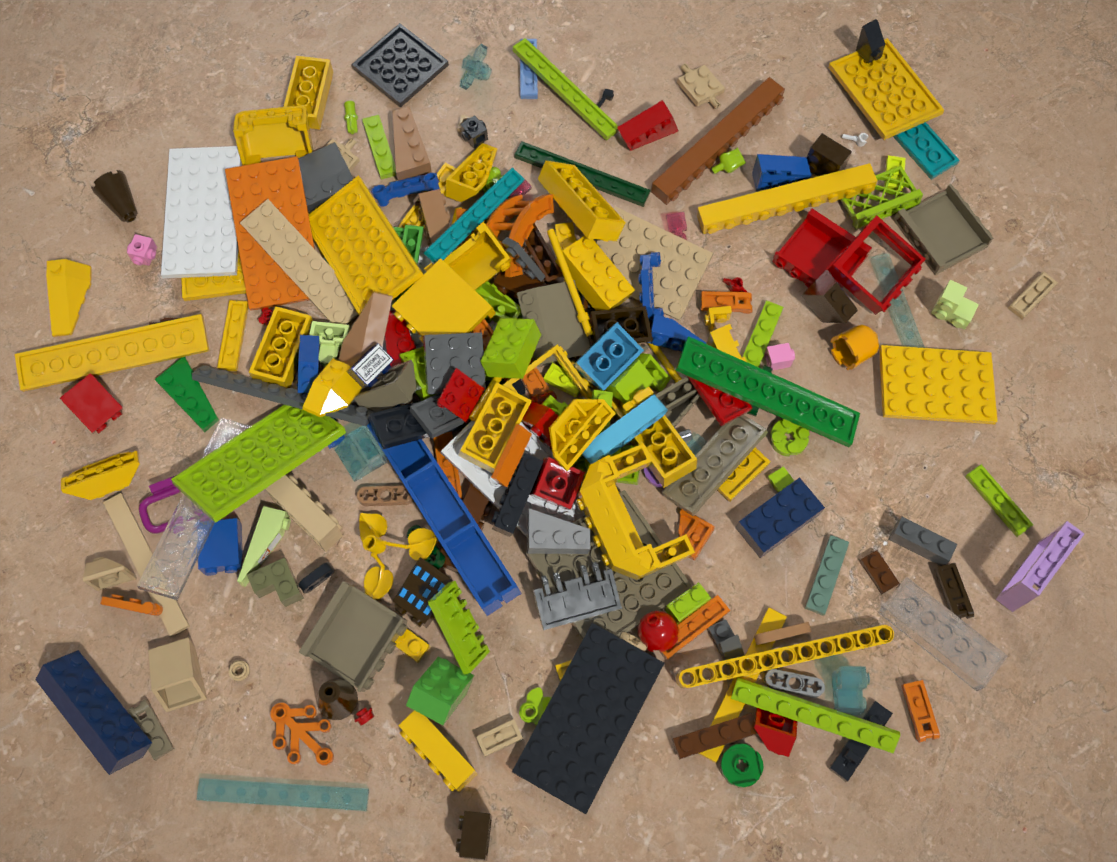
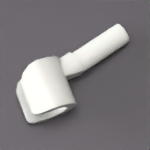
(860, 140)

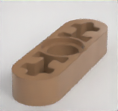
(380, 489)
(782, 633)

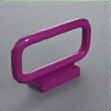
(160, 491)

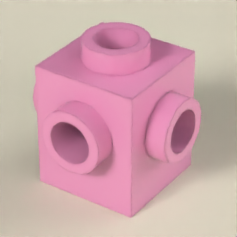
(142, 250)

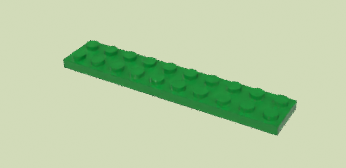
(768, 391)

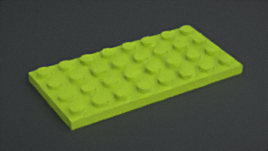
(255, 459)

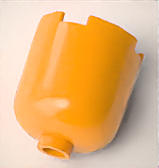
(855, 346)

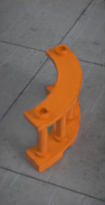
(528, 213)

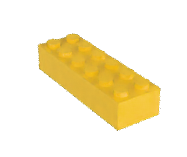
(581, 201)

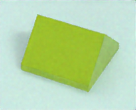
(630, 381)

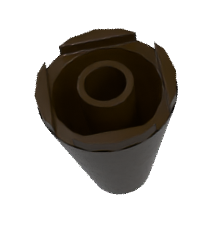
(116, 195)
(336, 699)

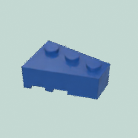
(779, 170)

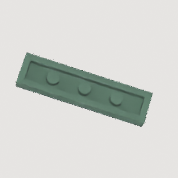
(827, 575)

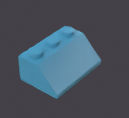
(608, 357)

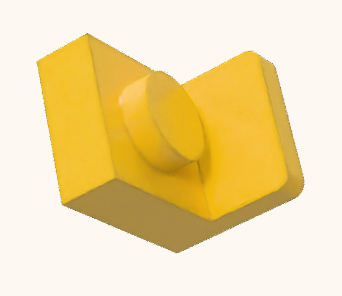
(718, 315)

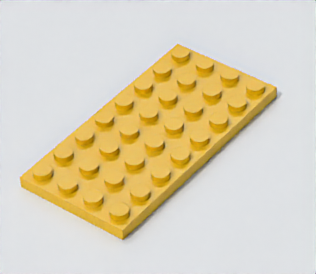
(362, 245)

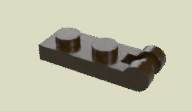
(954, 590)

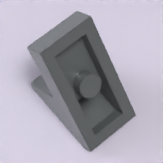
(725, 640)

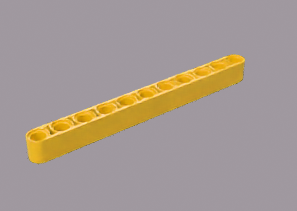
(794, 652)

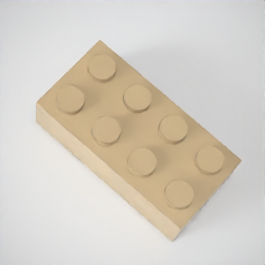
(305, 511)

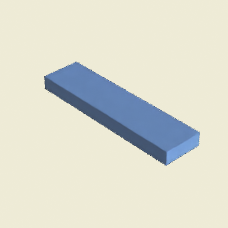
(528, 78)

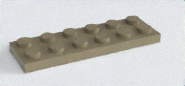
(715, 463)

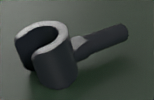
(607, 94)

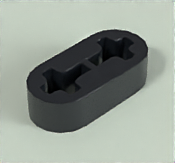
(316, 577)

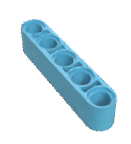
(625, 429)

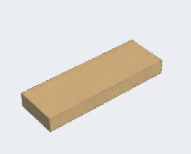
(1032, 295)

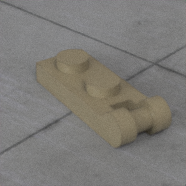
(152, 728)

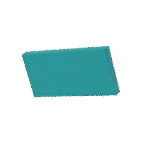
(927, 150)

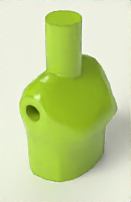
(729, 161)

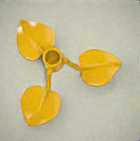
(371, 528)

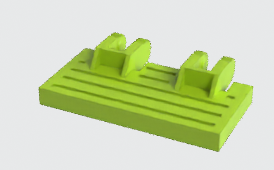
(458, 627)

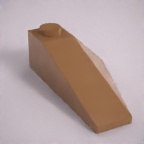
(367, 329)

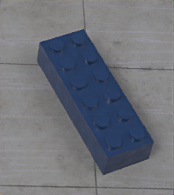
(93, 711)

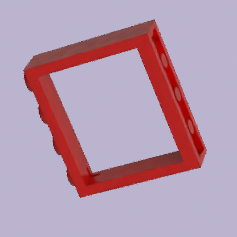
(898, 244)

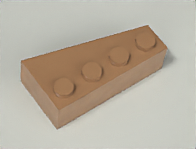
(409, 149)
(433, 214)

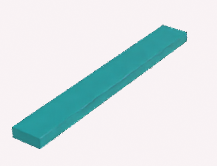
(474, 216)

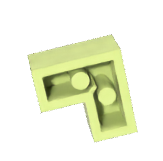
(954, 307)

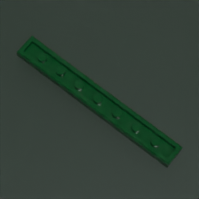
(600, 180)

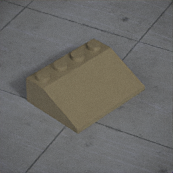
(556, 319)

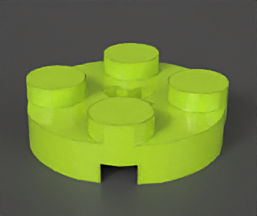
(790, 447)

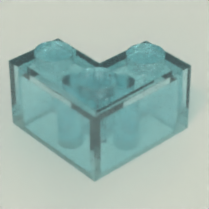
(847, 689)

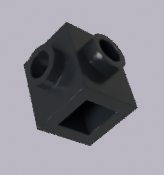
(474, 131)

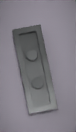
(523, 259)

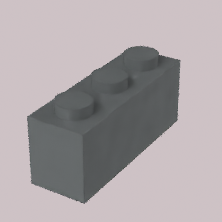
(923, 541)

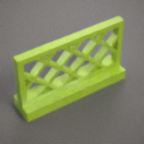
(888, 207)

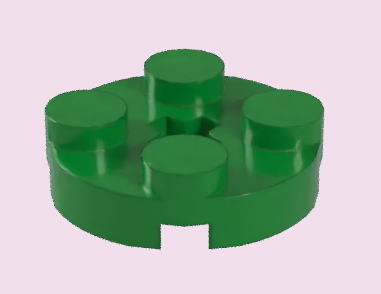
(751, 772)

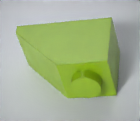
(660, 377)

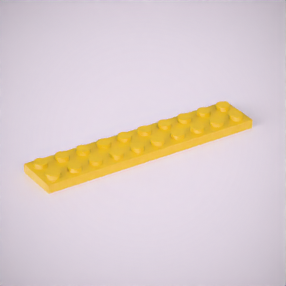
(111, 352)

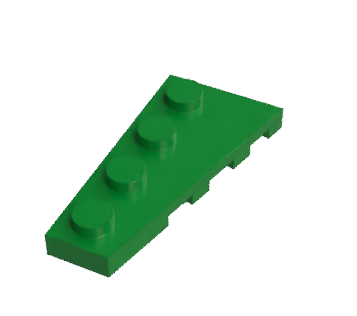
(188, 393)

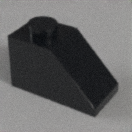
(871, 42)

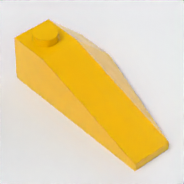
(471, 174)
(66, 293)

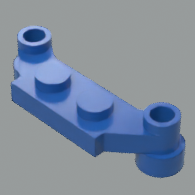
(405, 187)
(646, 280)

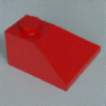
(776, 731)

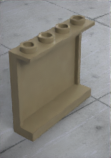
(944, 230)
(354, 636)

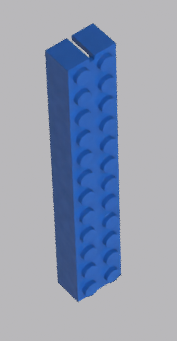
(452, 524)

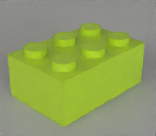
(511, 348)

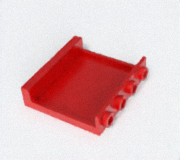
(816, 248)

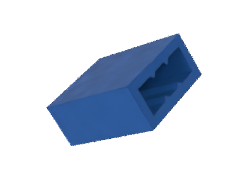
(307, 362)
(222, 548)

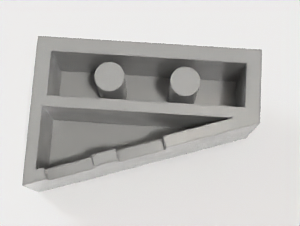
(555, 536)

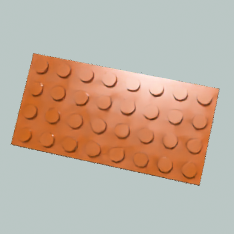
(249, 188)

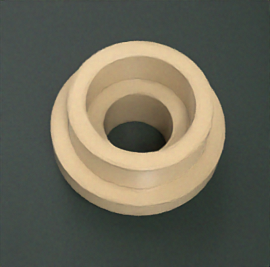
(233, 669)

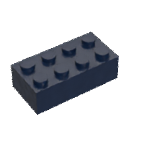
(779, 517)

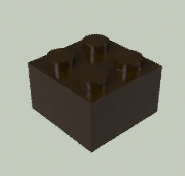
(827, 156)
(474, 836)

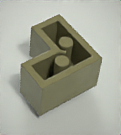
(279, 578)

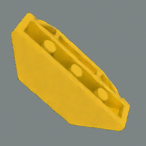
(331, 390)
(578, 428)
(102, 476)

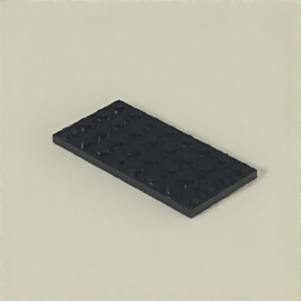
(588, 718)

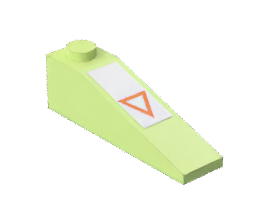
(266, 536)

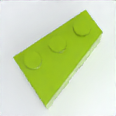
(502, 304)

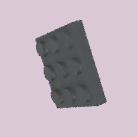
(451, 351)

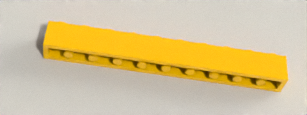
(786, 198)

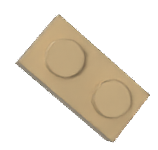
(499, 738)

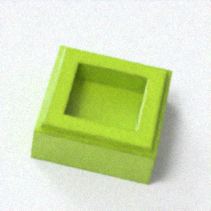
(780, 479)

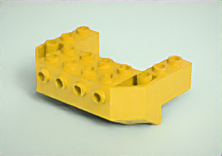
(612, 522)

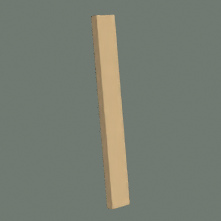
(141, 554)

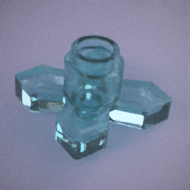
(475, 67)

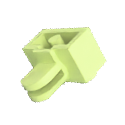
(330, 339)

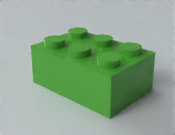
(439, 690)

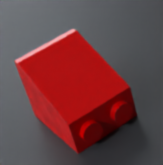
(92, 404)

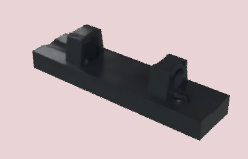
(855, 751)

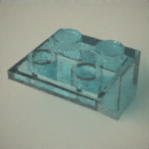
(360, 453)

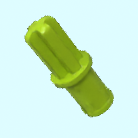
(351, 117)

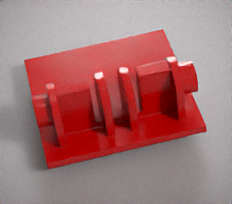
(460, 395)

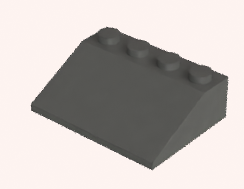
(323, 175)

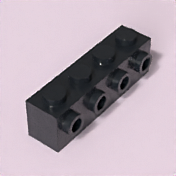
(517, 495)

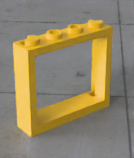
(561, 356)

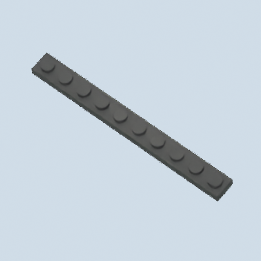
(273, 392)

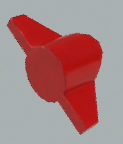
(735, 284)

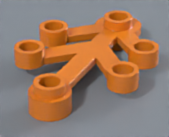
(299, 731)

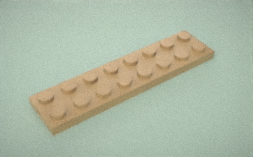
(300, 262)

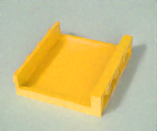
(441, 304)

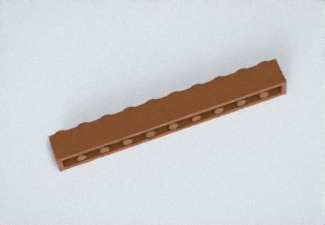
(717, 141)

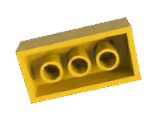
(310, 87)
(596, 275)
(279, 349)
(494, 427)
(438, 750)

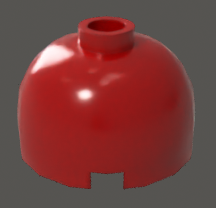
(658, 631)

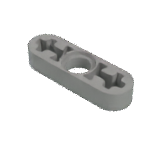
(808, 691)

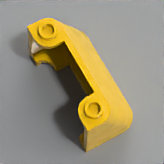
(272, 133)
(478, 258)

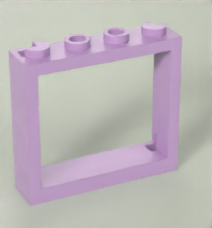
(1040, 566)

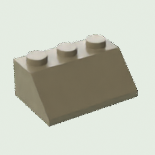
(391, 388)

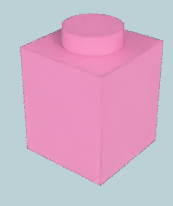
(779, 356)

